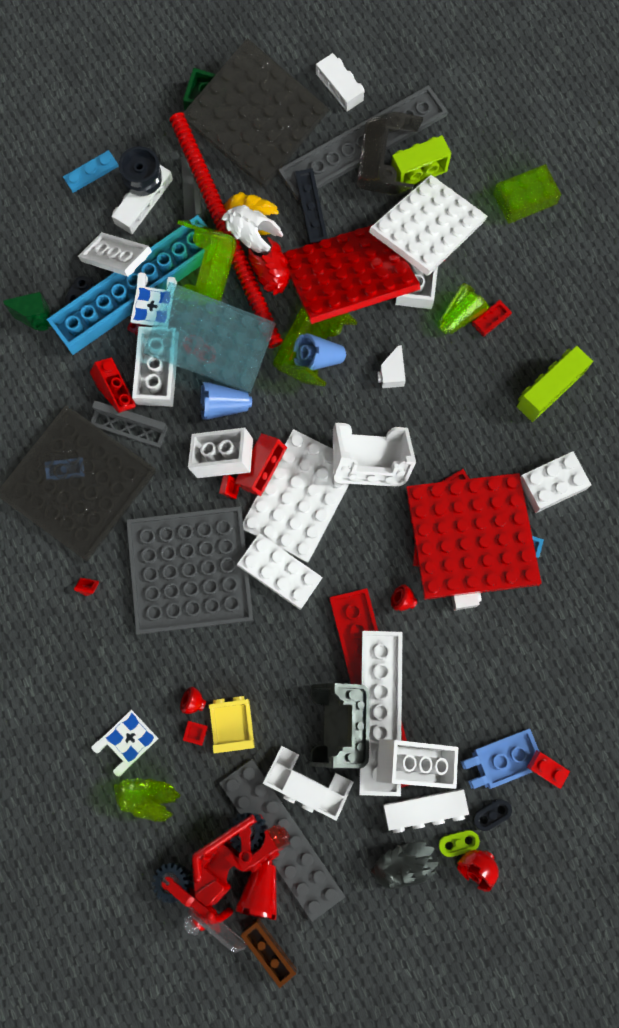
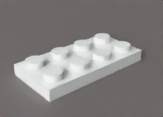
(115, 254)
(279, 571)

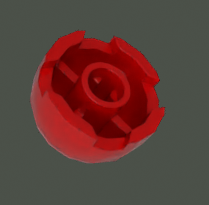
(480, 868)

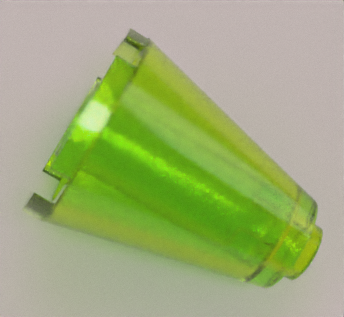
(462, 309)

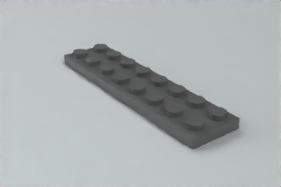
(298, 861)

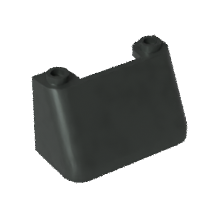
(344, 725)

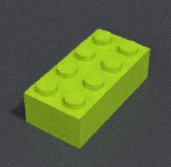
(553, 383)

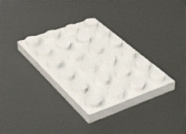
(428, 224)
(297, 498)

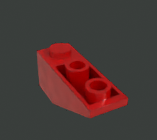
(112, 385)

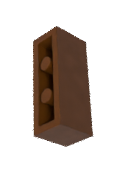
(268, 952)

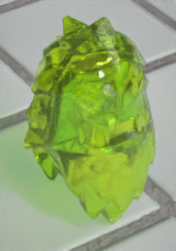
(145, 797)

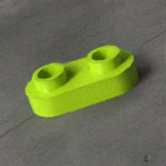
(458, 841)

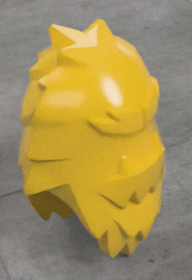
(254, 203)

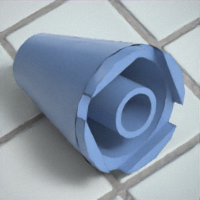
(317, 352)
(222, 401)

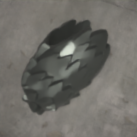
(405, 865)

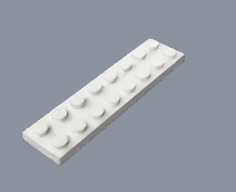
(384, 681)

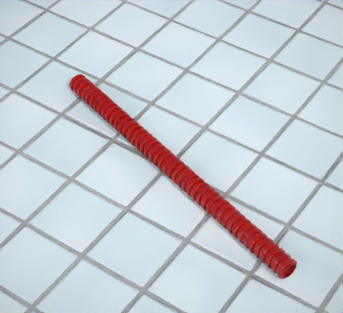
(216, 208)

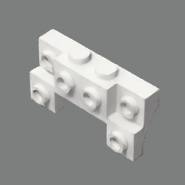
(305, 790)

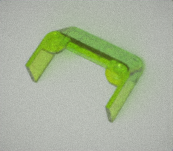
(216, 260)
(327, 328)

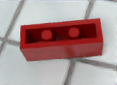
(264, 462)

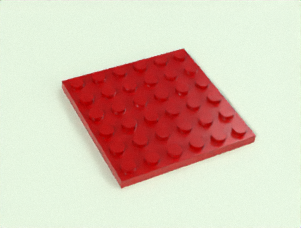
(347, 274)
(472, 536)

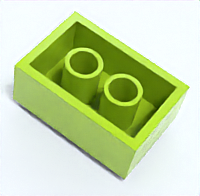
(422, 161)

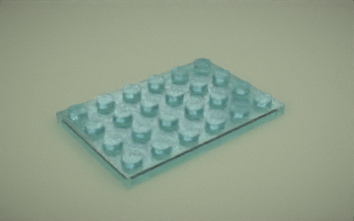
(209, 337)

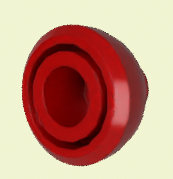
(403, 598)
(192, 701)

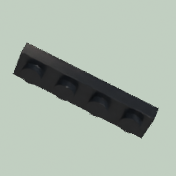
(310, 205)

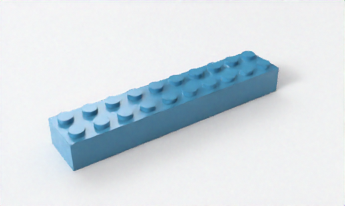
(114, 297)

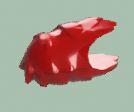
(271, 268)

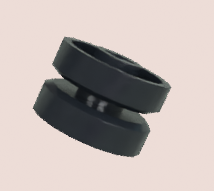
(140, 171)

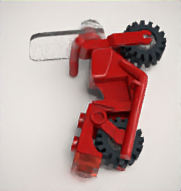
(210, 874)

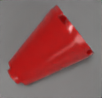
(260, 893)

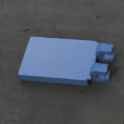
(502, 760)

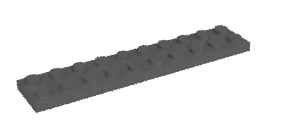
(344, 151)

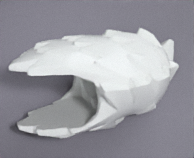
(245, 226)

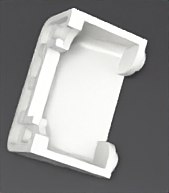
(372, 458)

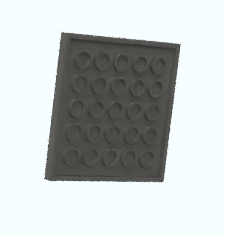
(188, 570)

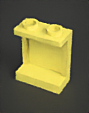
(231, 725)

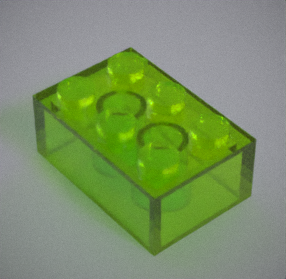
(527, 193)

